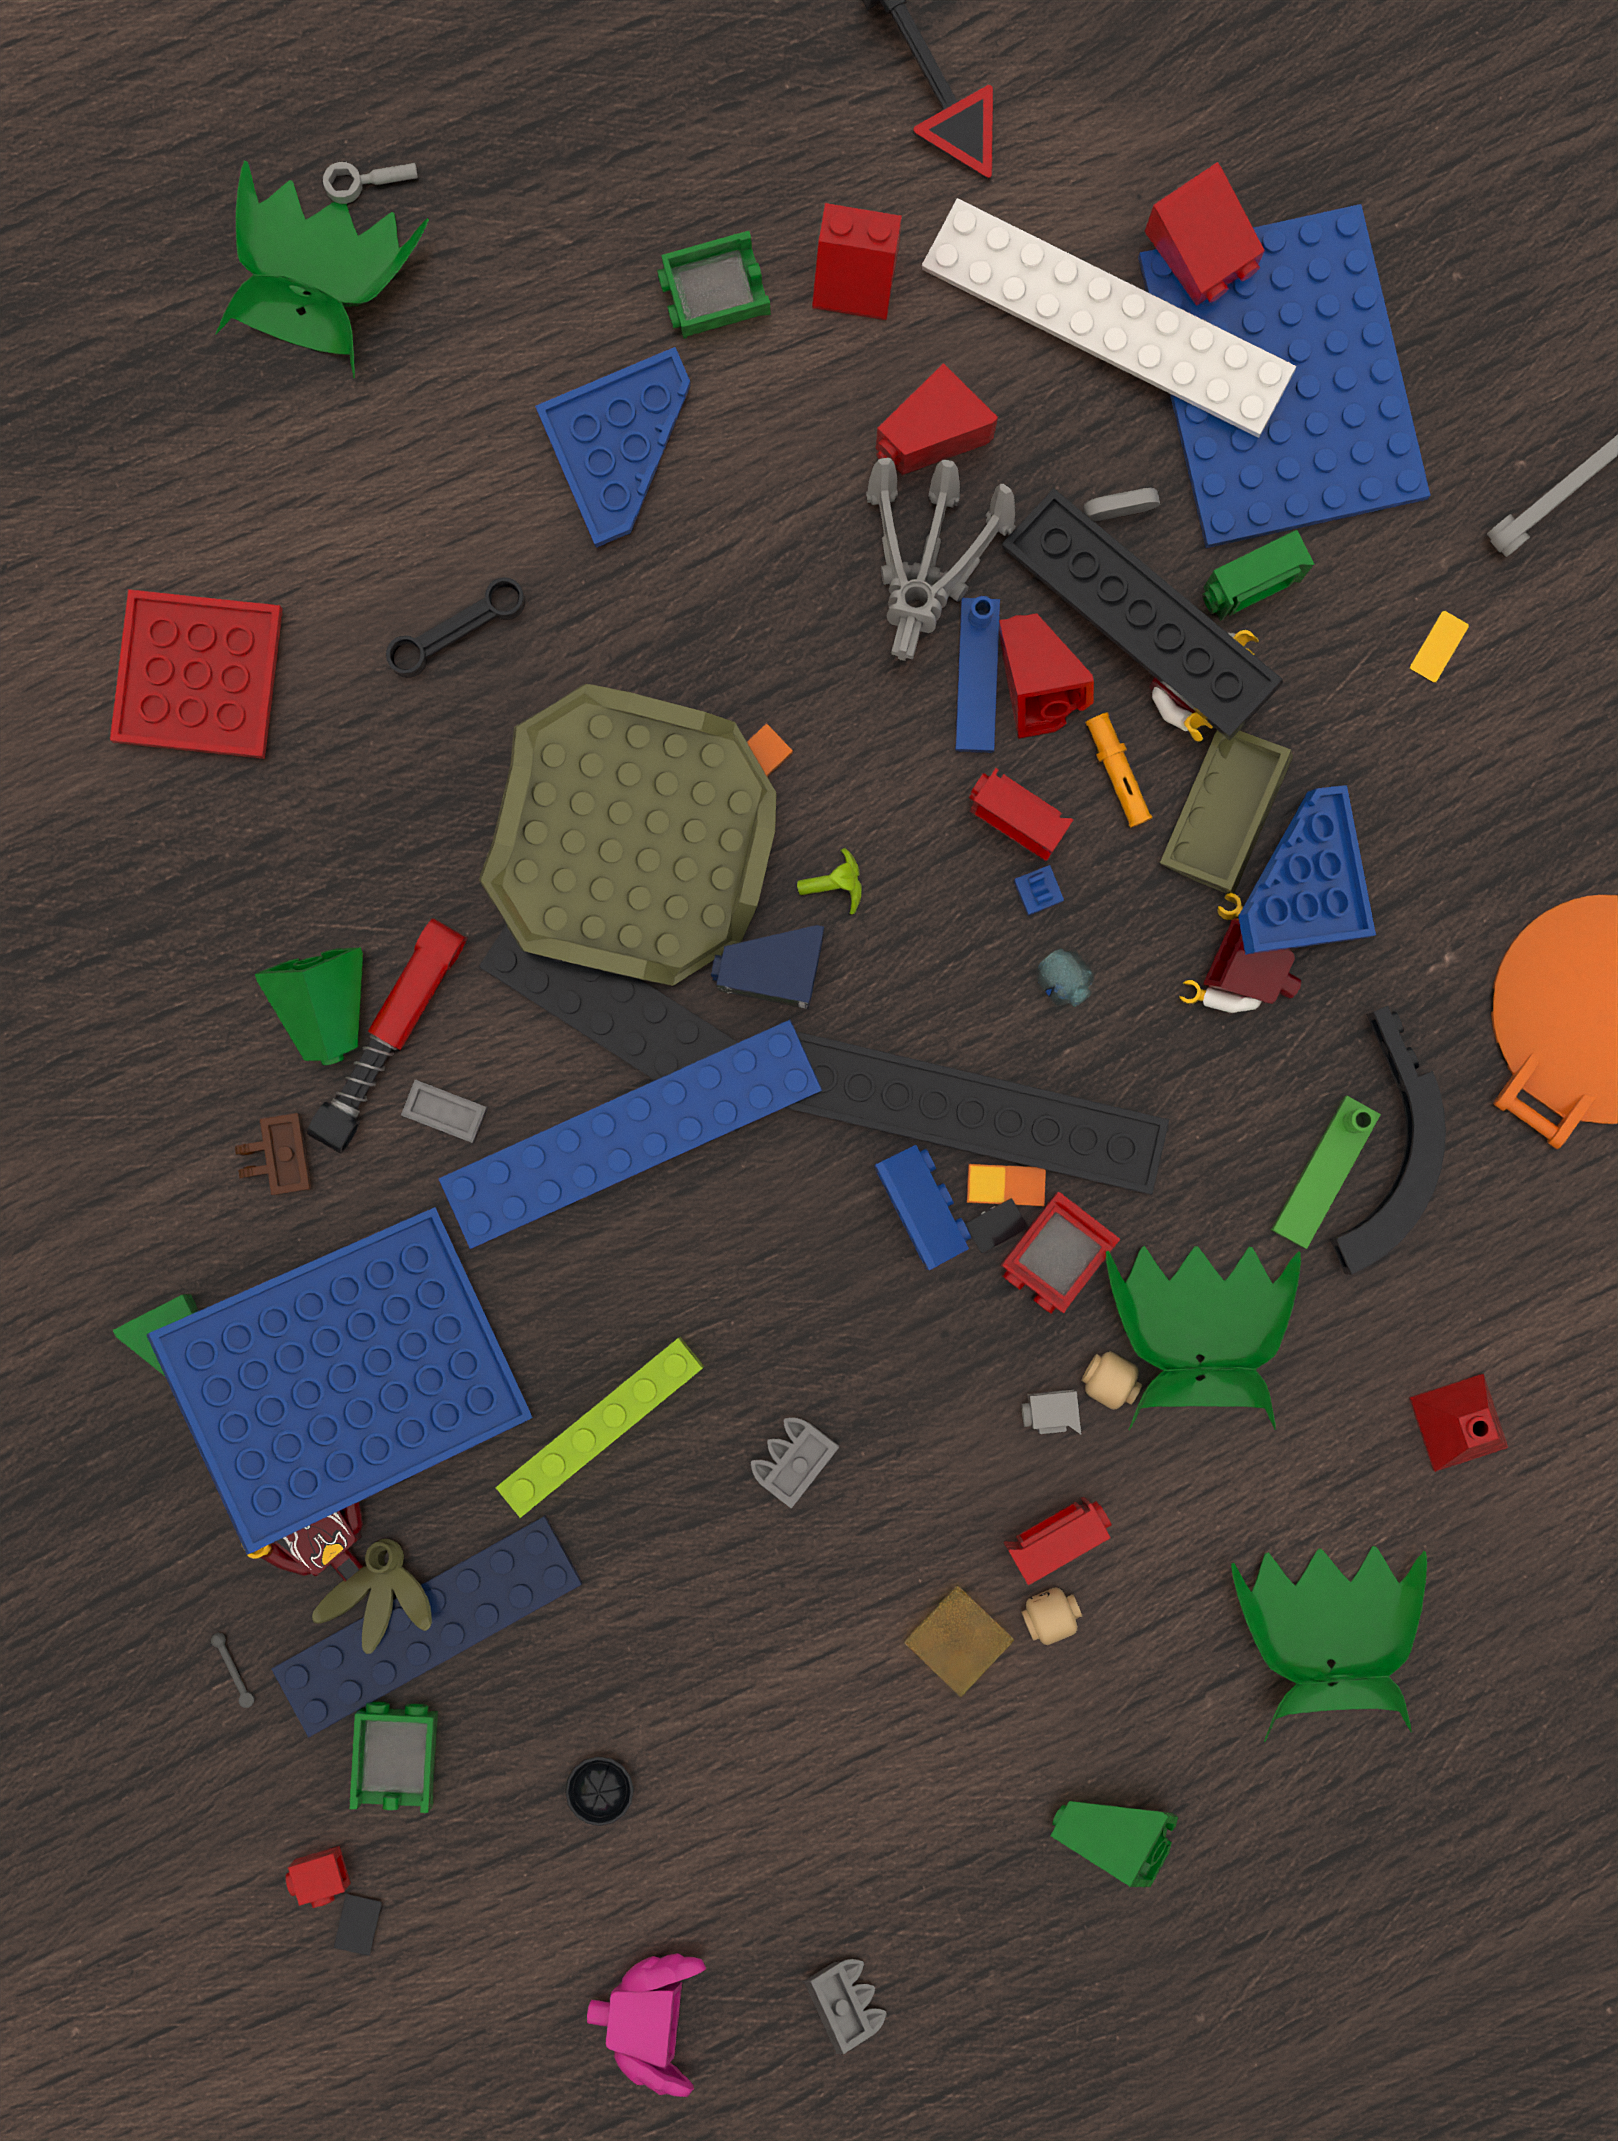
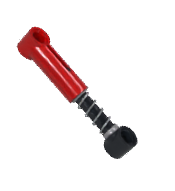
(432, 957)

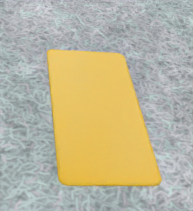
(1439, 646)

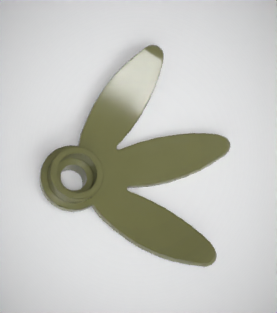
(381, 1581)

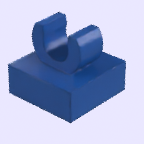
(1038, 890)

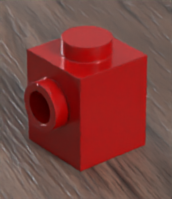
(318, 1877)

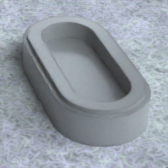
(1122, 504)

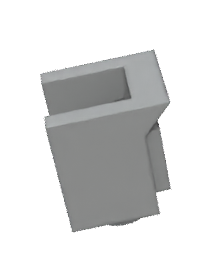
(1052, 1411)

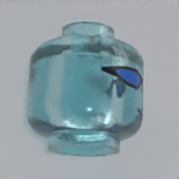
(1065, 977)

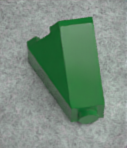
(318, 1002)
(1117, 1839)

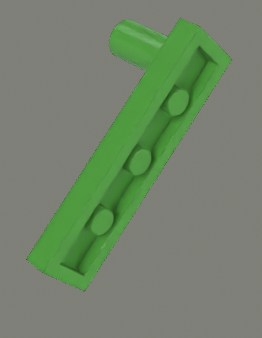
(1325, 1172)

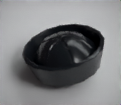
(599, 1791)

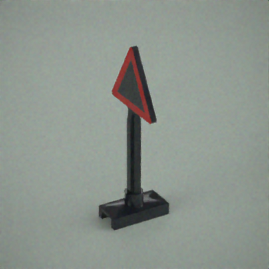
(962, 126)

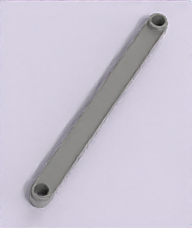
(1512, 533)

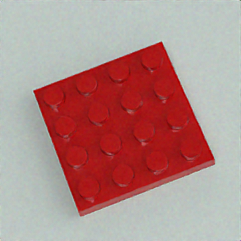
(196, 674)

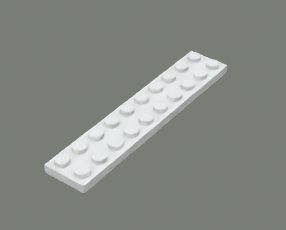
(1108, 318)

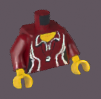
(319, 1546)

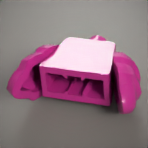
(645, 2022)

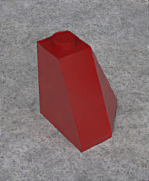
(1041, 676)

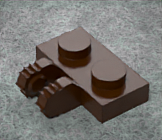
(284, 1155)

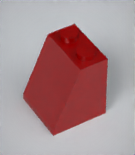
(1205, 235)
(856, 261)
(935, 424)

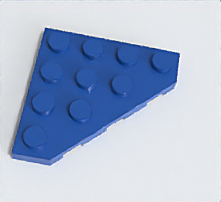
(614, 438)
(1312, 882)

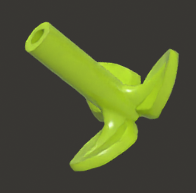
(842, 877)

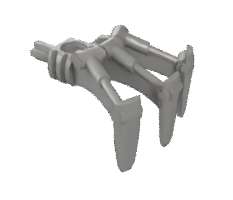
(914, 581)

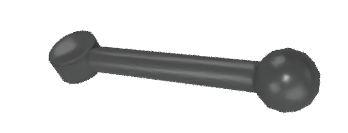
(246, 1697)

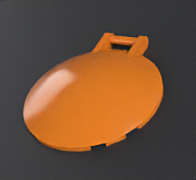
(1561, 1016)

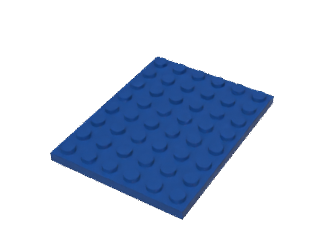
(1344, 422)
(339, 1379)

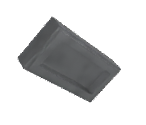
(444, 1111)

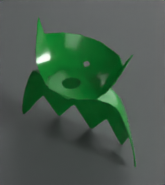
(310, 256)
(1196, 1313)
(1357, 1623)

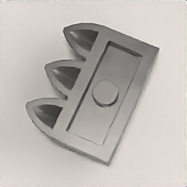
(795, 1462)
(842, 2004)

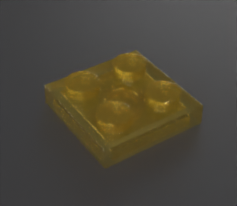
(959, 1640)

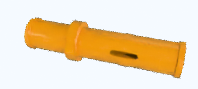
(1112, 755)

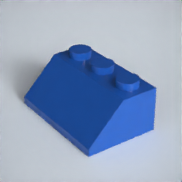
(923, 1206)

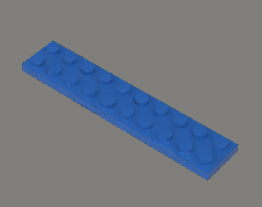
(630, 1134)

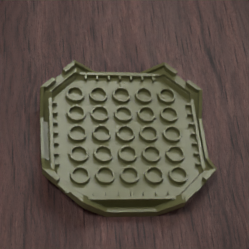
(630, 835)

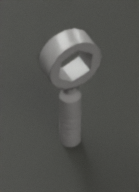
(376, 177)

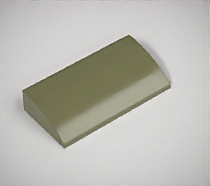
(1227, 810)

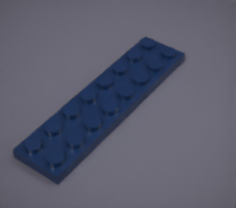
(465, 1606)

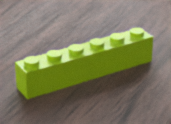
(600, 1427)

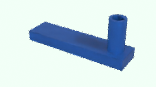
(977, 675)

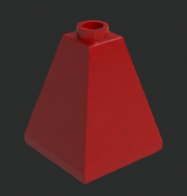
(1458, 1422)

